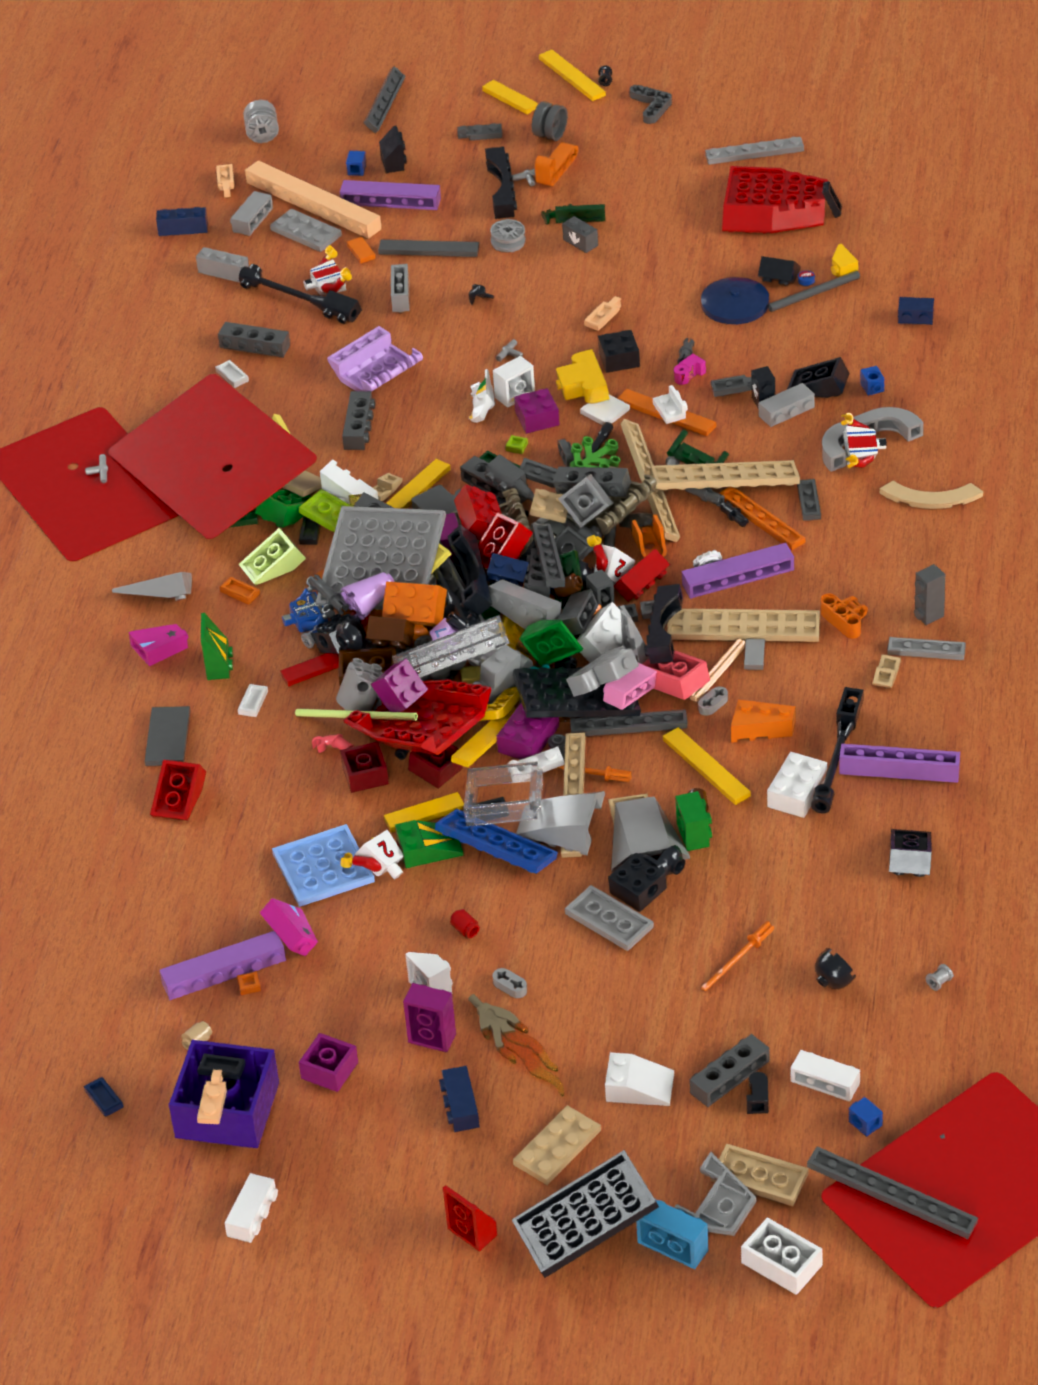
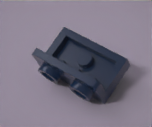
(506, 569)

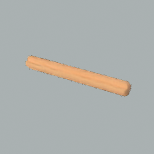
(719, 668)

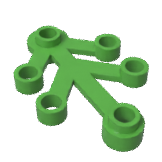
(610, 448)

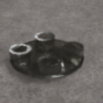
(642, 518)

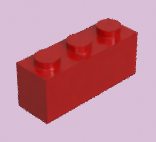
(642, 576)

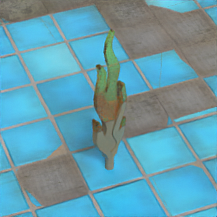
(506, 1037)

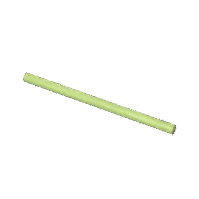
(345, 713)

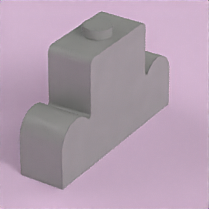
(604, 669)
(498, 670)

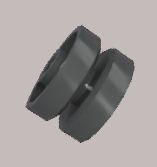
(549, 121)

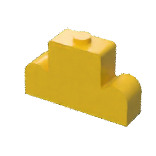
(582, 379)

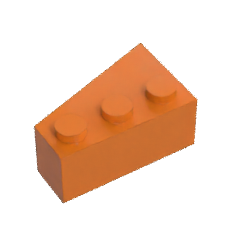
(762, 719)

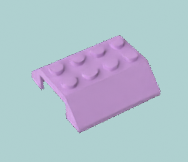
(371, 361)

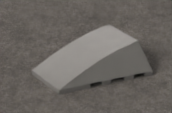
(564, 821)
(642, 829)

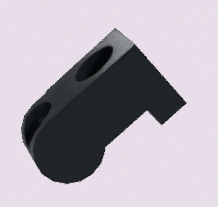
(758, 1100)

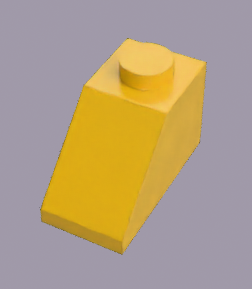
(843, 262)

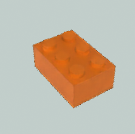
(414, 602)

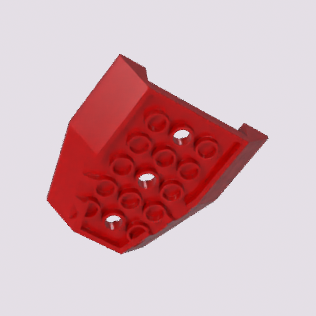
(772, 200)
(443, 716)

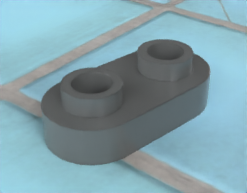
(565, 452)

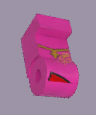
(688, 369)

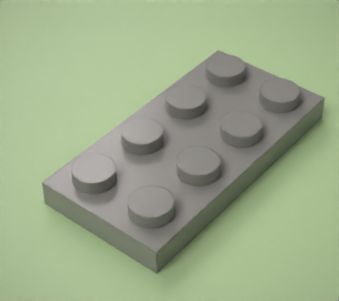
(306, 230)
(609, 918)

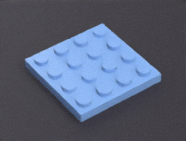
(314, 866)

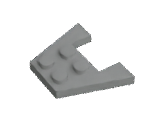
(726, 1202)

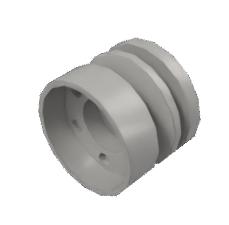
(261, 121)

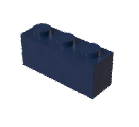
(182, 221)
(459, 1099)

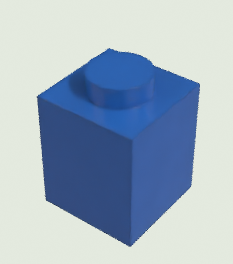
(356, 163)

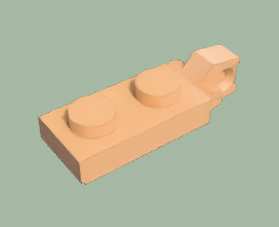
(225, 178)
(603, 314)
(212, 1099)

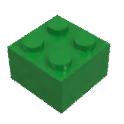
(693, 821)

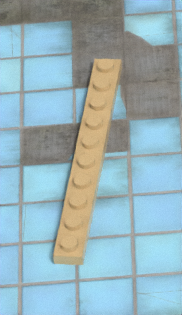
(643, 464)

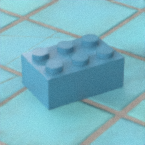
(674, 1234)

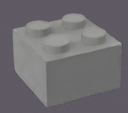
(585, 500)

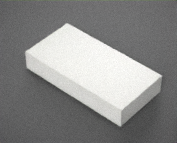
(232, 373)
(252, 700)

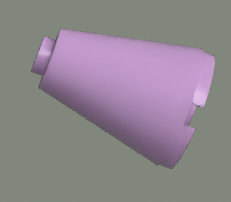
(366, 593)

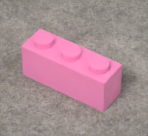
(630, 687)

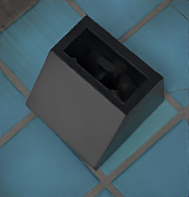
(392, 151)

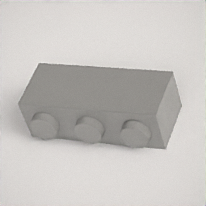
(251, 213)
(220, 264)
(400, 288)
(786, 404)

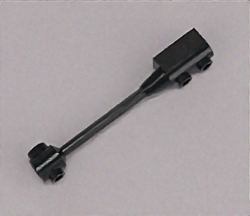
(332, 304)
(454, 603)
(846, 722)

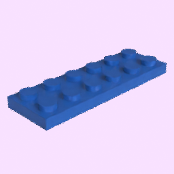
(497, 842)

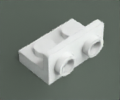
(671, 406)

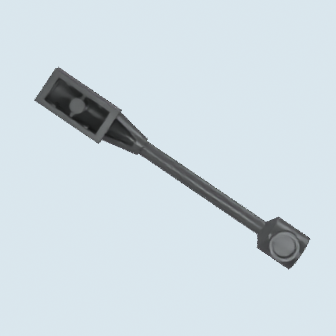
(511, 476)

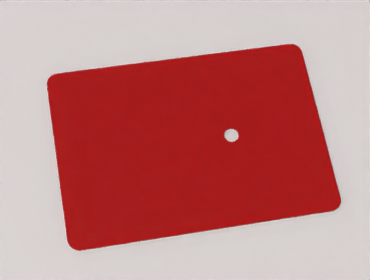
(190, 442)
(68, 504)
(979, 1167)

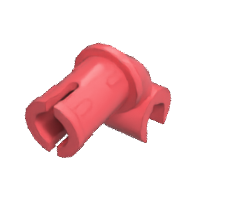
(335, 741)

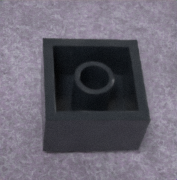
(618, 351)

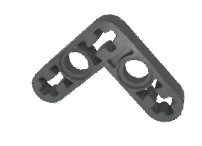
(658, 101)

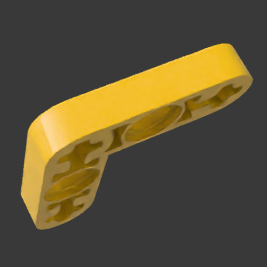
(502, 704)

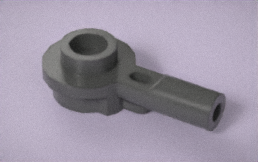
(558, 741)

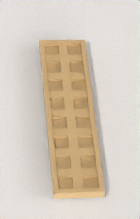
(725, 475)
(745, 624)

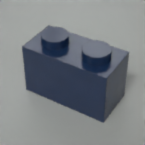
(916, 310)

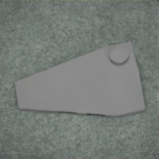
(168, 586)
(631, 637)

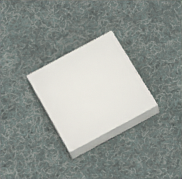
(606, 410)

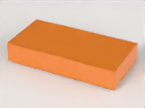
(361, 250)
(239, 590)

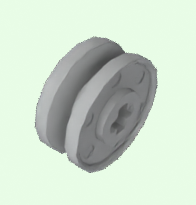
(507, 235)

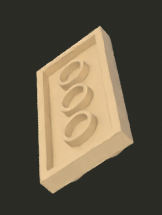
(557, 1145)
(765, 1174)

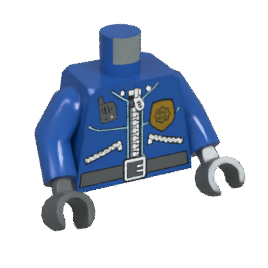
(305, 611)

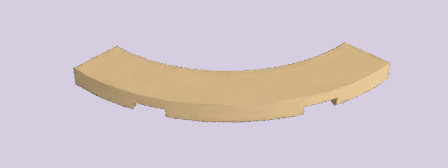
(931, 500)

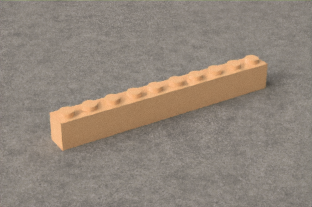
(313, 199)

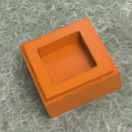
(248, 983)

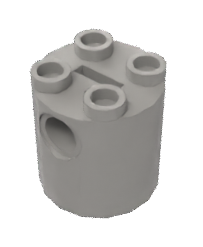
(355, 690)

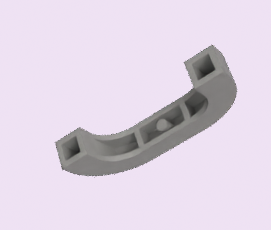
(879, 419)

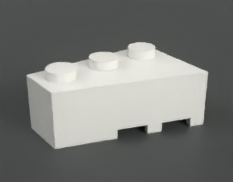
(341, 484)

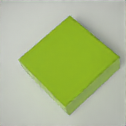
(516, 444)

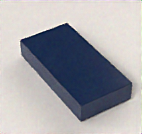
(103, 1096)

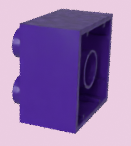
(246, 1100)

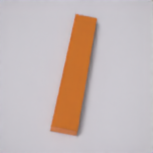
(645, 404)
(763, 518)

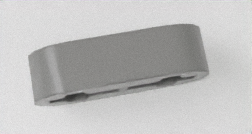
(714, 702)
(507, 985)

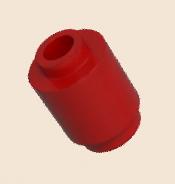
(464, 923)

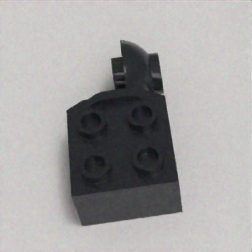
(339, 634)
(644, 878)

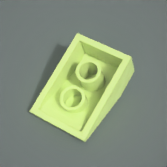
(272, 558)

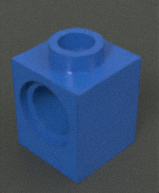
(872, 380)
(865, 1116)

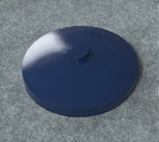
(735, 300)

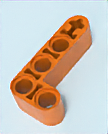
(551, 168)

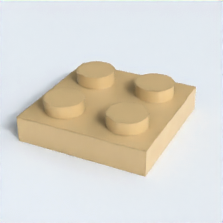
(548, 506)

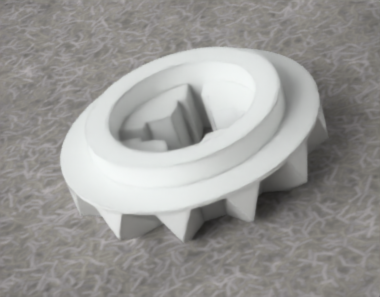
(706, 558)

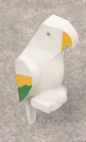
(482, 398)

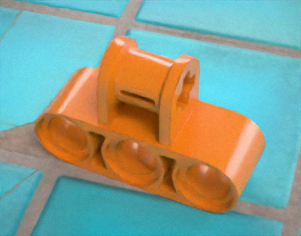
(843, 614)

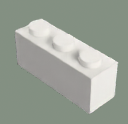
(825, 1075)
(251, 1208)

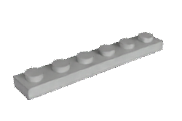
(754, 150)

